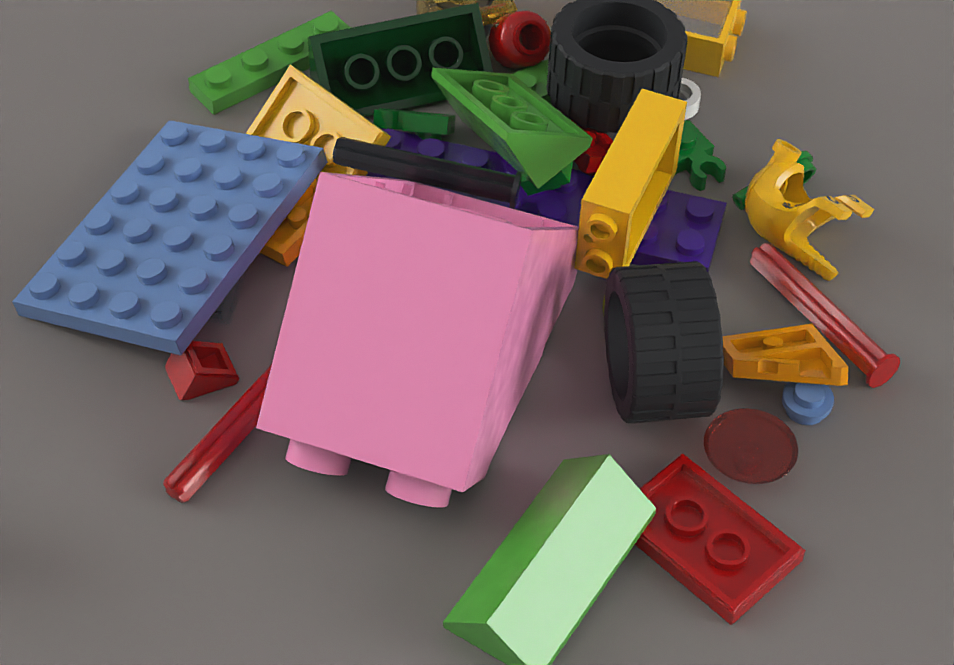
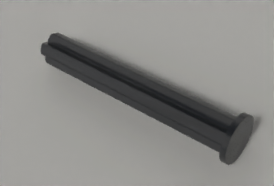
(428, 170)

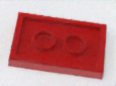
(714, 540)

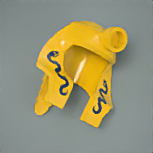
(786, 214)

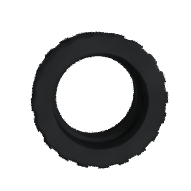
(608, 54)
(663, 342)

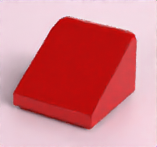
(200, 370)

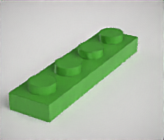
(259, 66)

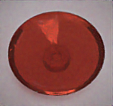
(750, 446)

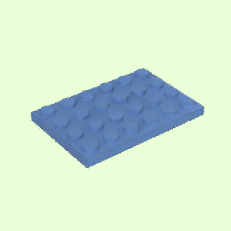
(171, 236)

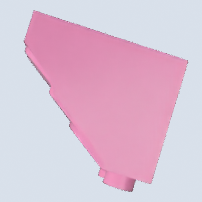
(412, 331)

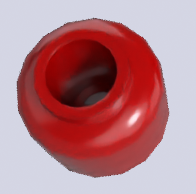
(520, 39)

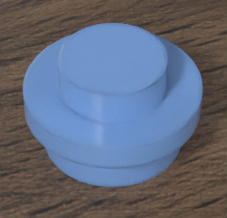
(807, 402)

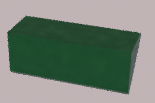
(394, 59)

